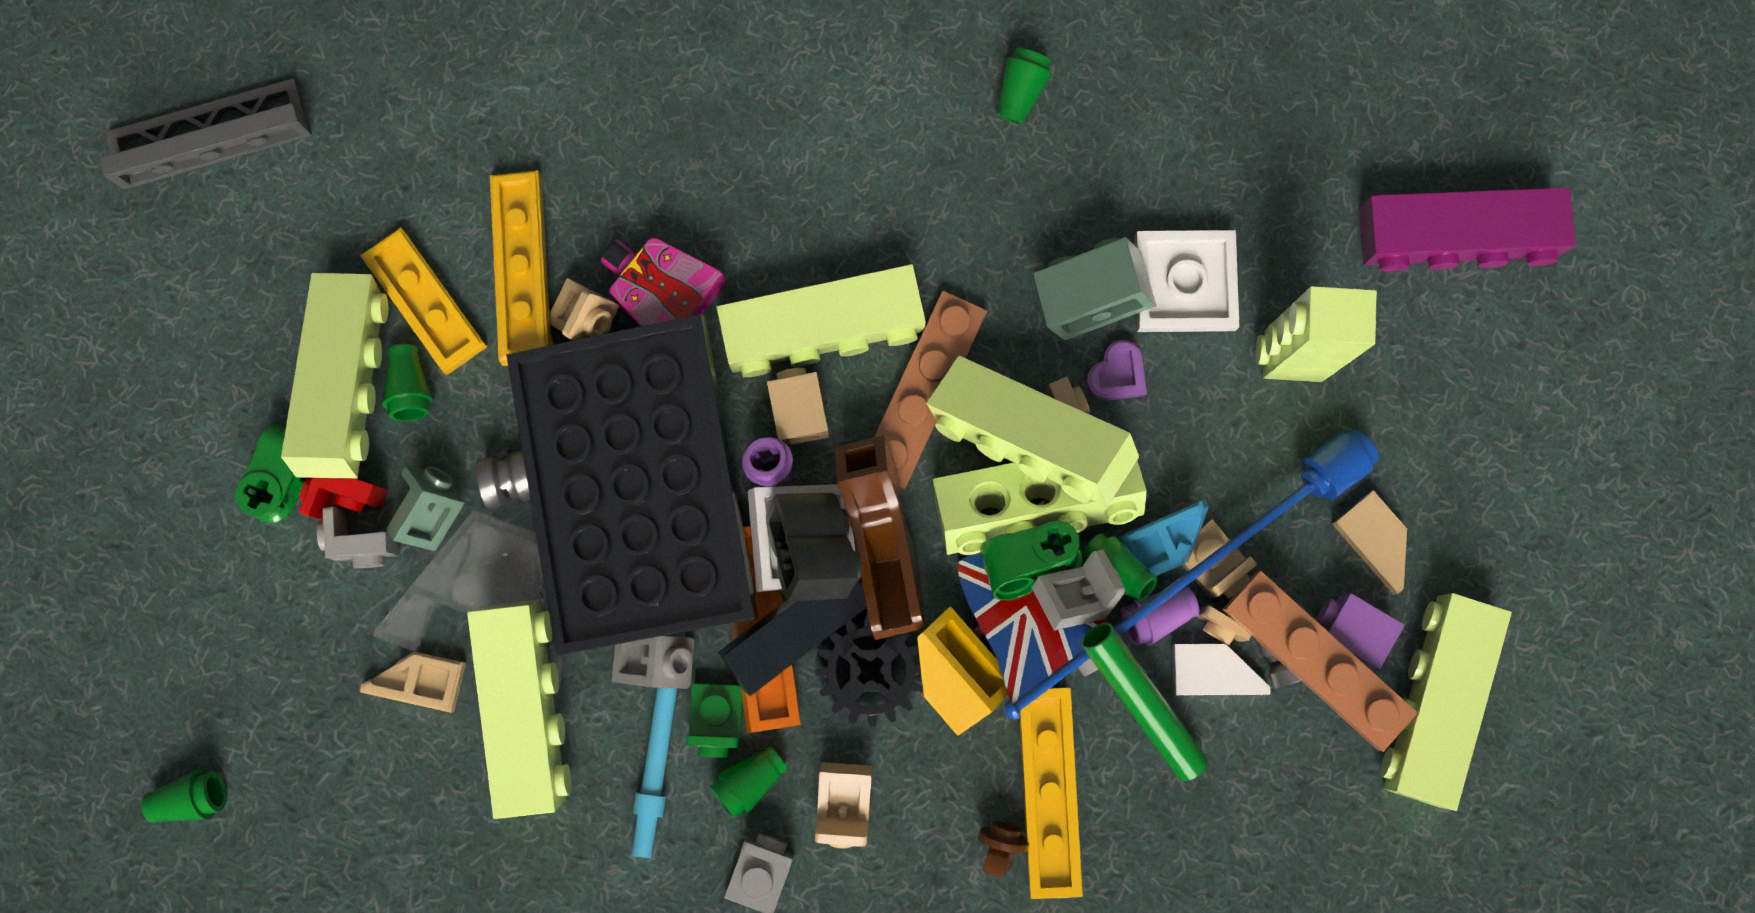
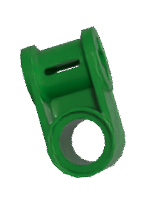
(271, 475)
(1019, 558)

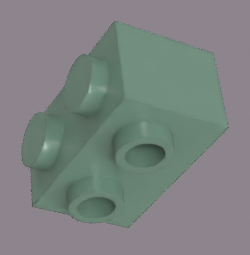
(1094, 288)

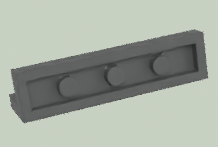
(212, 141)

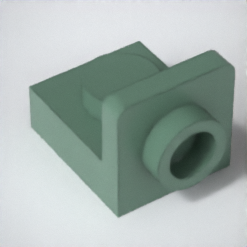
(426, 509)

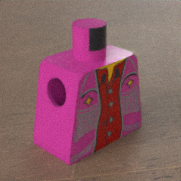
(660, 282)

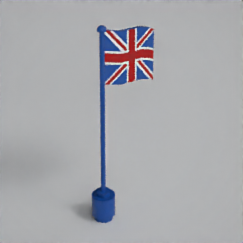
(1038, 657)

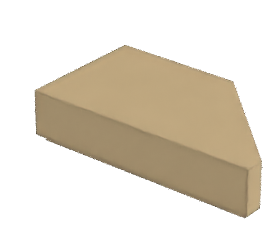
(1377, 539)
(420, 681)

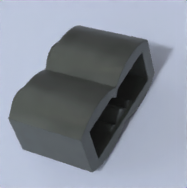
(812, 546)

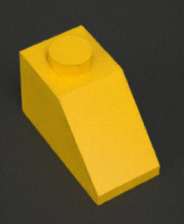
(958, 672)

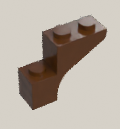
(881, 537)

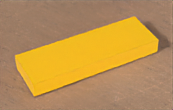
(423, 301)

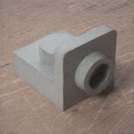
(654, 662)
(760, 873)

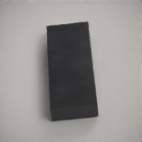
(786, 637)

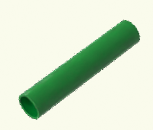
(1144, 701)

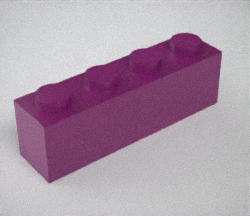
(1466, 227)

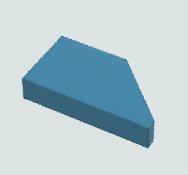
(1168, 540)

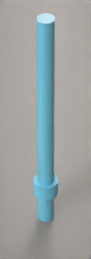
(650, 802)

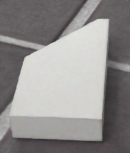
(1213, 671)

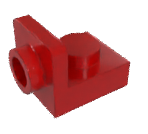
(350, 493)

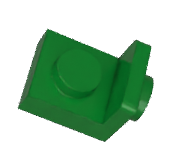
(715, 719)

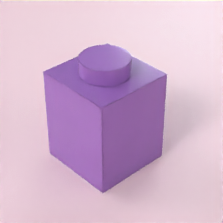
(1360, 628)

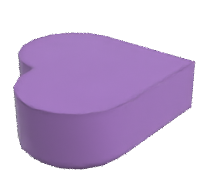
(1118, 374)

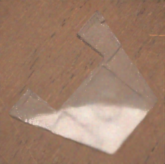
(477, 567)

